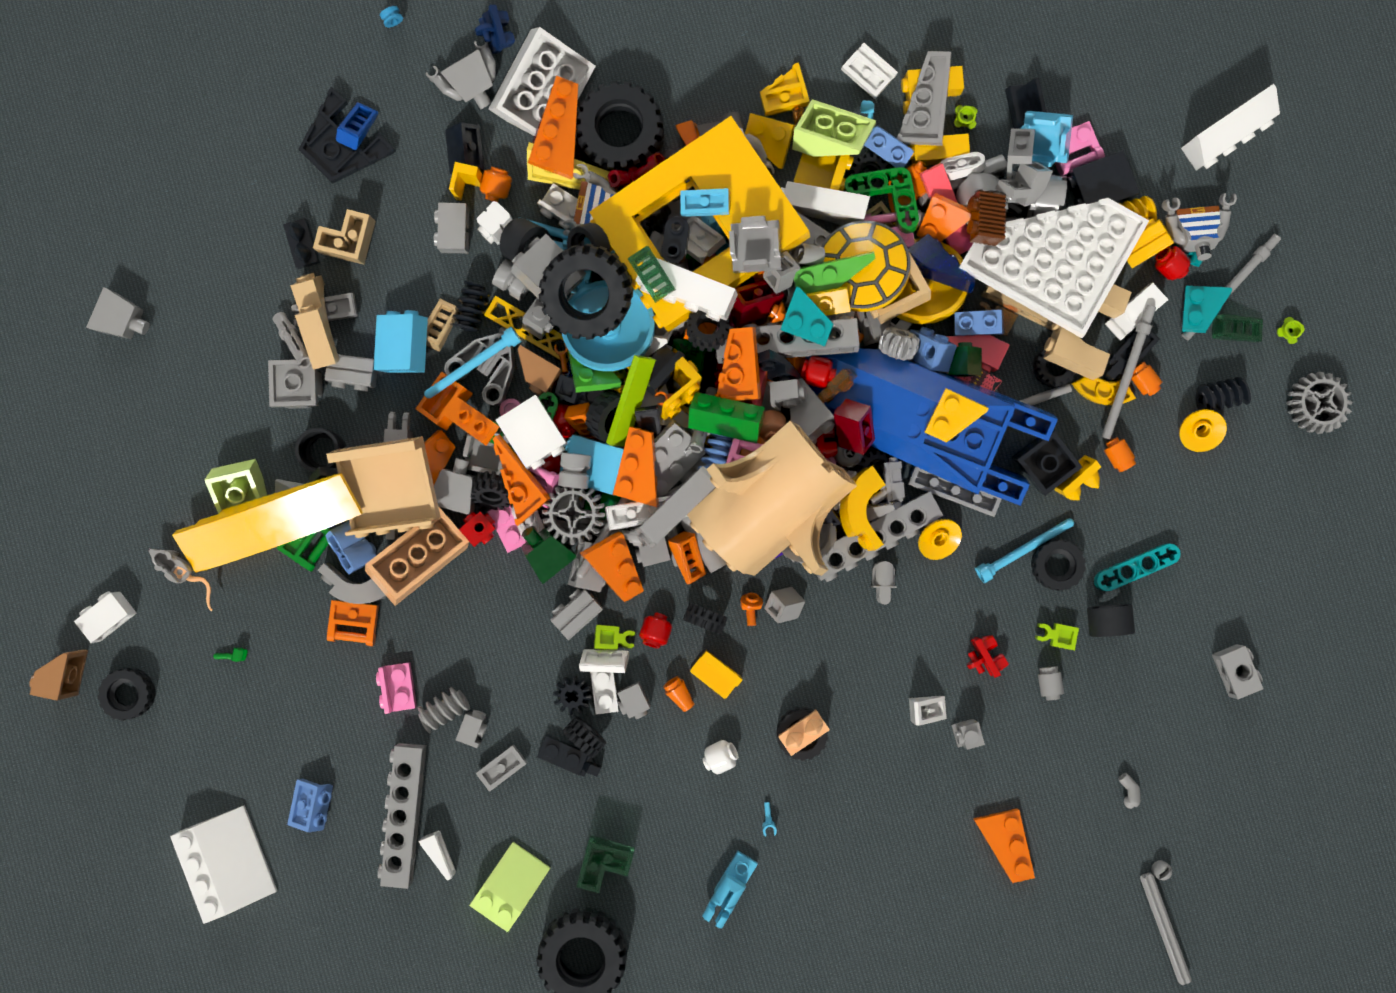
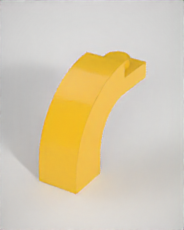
(854, 507)

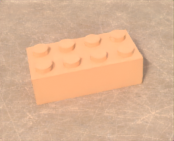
(416, 558)

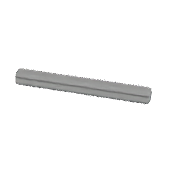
(1165, 928)

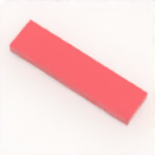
(937, 181)

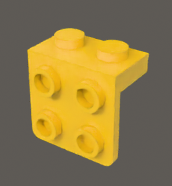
(823, 171)
(688, 378)

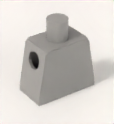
(117, 316)
(455, 487)

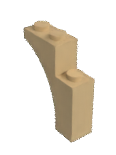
(314, 321)

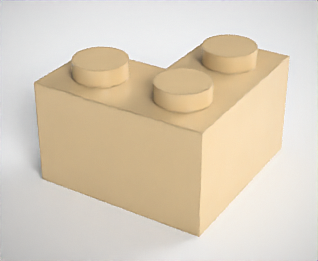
(350, 242)

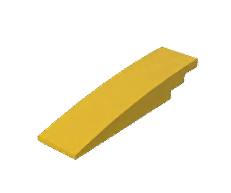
(267, 522)

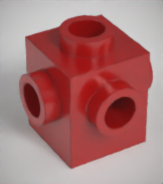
(471, 534)

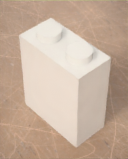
(532, 433)

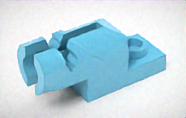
(730, 888)

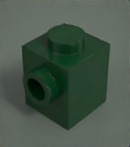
(966, 361)

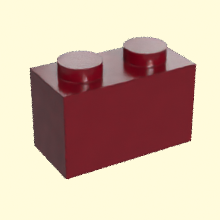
(754, 302)
(854, 426)

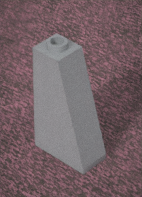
(675, 508)

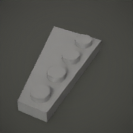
(927, 110)

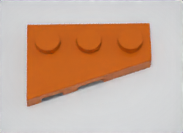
(740, 367)
(438, 452)
(636, 472)
(615, 565)
(1008, 842)

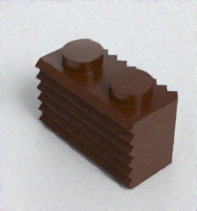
(987, 218)

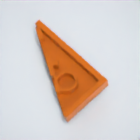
(522, 487)

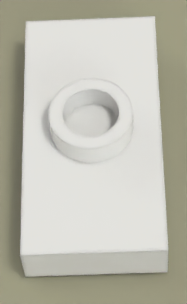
(604, 661)

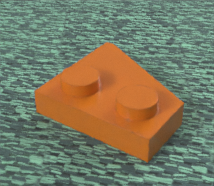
(943, 218)

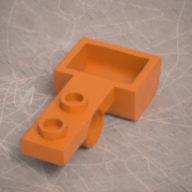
(452, 407)

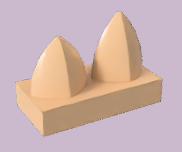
(803, 732)

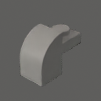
(1028, 183)

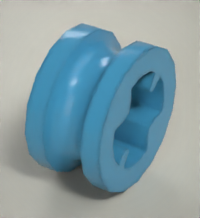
(391, 16)

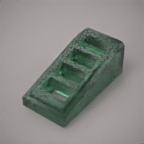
(640, 256)
(1223, 328)

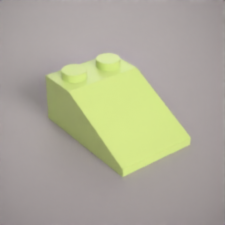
(831, 131)
(235, 484)
(510, 886)

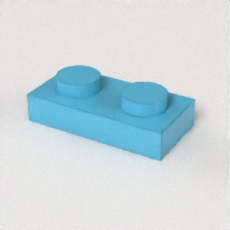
(705, 202)

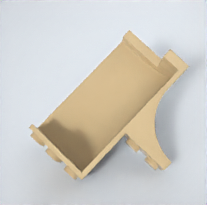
(771, 503)

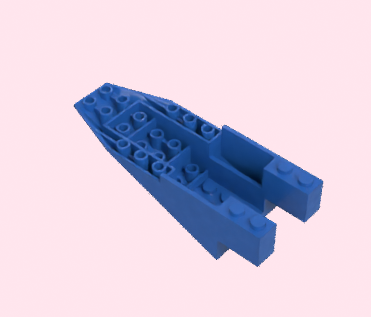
(902, 403)

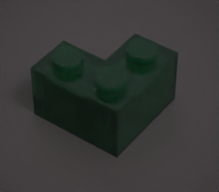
(603, 856)

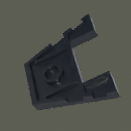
(331, 157)

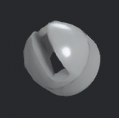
(1159, 867)

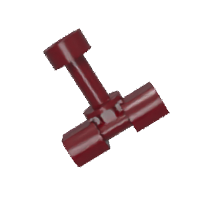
(622, 178)

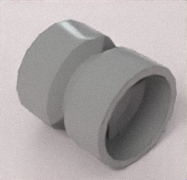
(506, 280)
(574, 470)

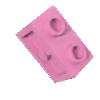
(396, 687)

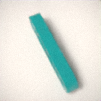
(1138, 570)

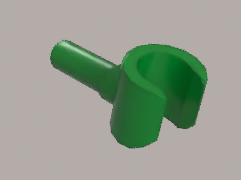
(239, 654)

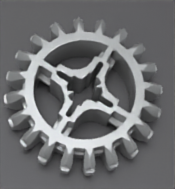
(1332, 392)
(573, 524)

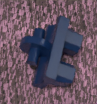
(492, 30)

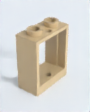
(921, 296)

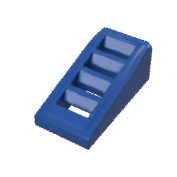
(353, 138)

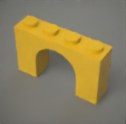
(952, 144)

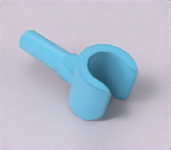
(867, 107)
(768, 819)

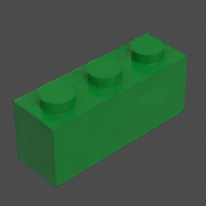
(726, 417)

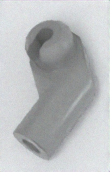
(1133, 789)

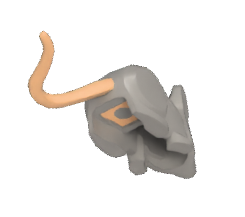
(176, 569)

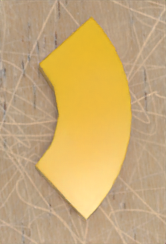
(1100, 391)

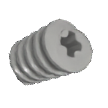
(443, 709)

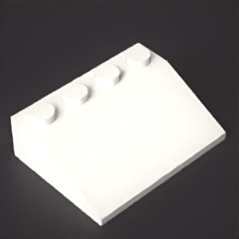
(531, 78)
(223, 864)

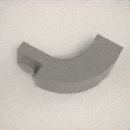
(347, 590)

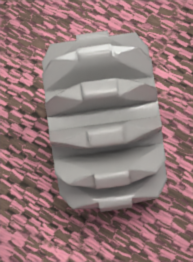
(898, 343)

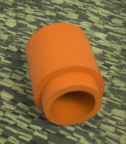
(1146, 379)
(1119, 454)

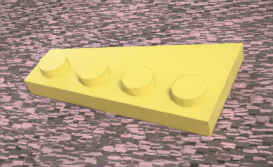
(541, 175)

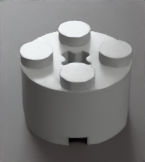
(974, 183)
(1051, 199)

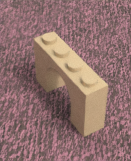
(1076, 355)

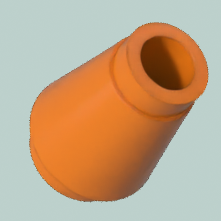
(678, 693)

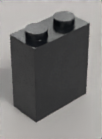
(1103, 179)

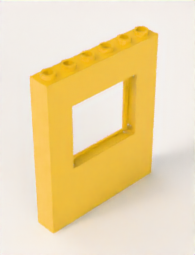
(712, 161)

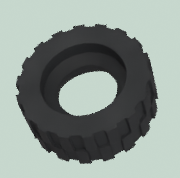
(598, 413)
(1075, 559)
(108, 698)
(811, 749)

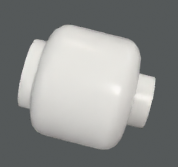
(720, 757)

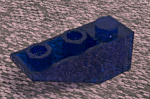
(939, 265)

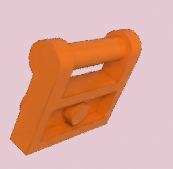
(352, 615)

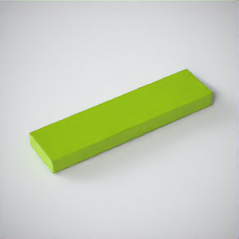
(631, 398)

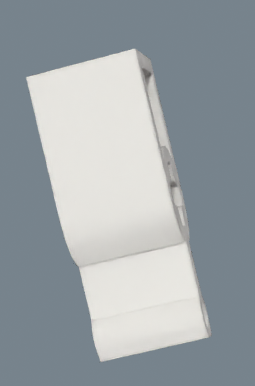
(1135, 310)

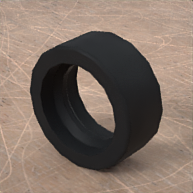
(592, 231)

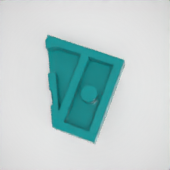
(1202, 306)
(806, 319)

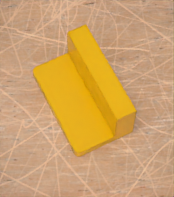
(463, 175)
(716, 674)

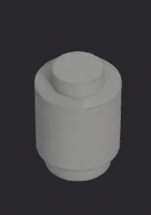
(1050, 683)

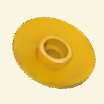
(1207, 437)
(940, 539)

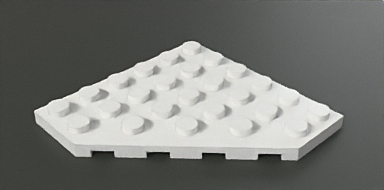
(1060, 260)

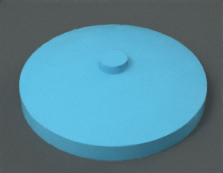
(619, 346)

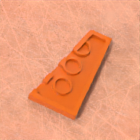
(555, 138)

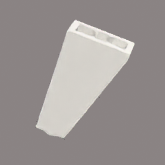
(826, 203)

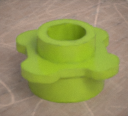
(970, 112)
(1297, 330)

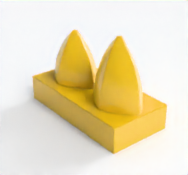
(1087, 474)

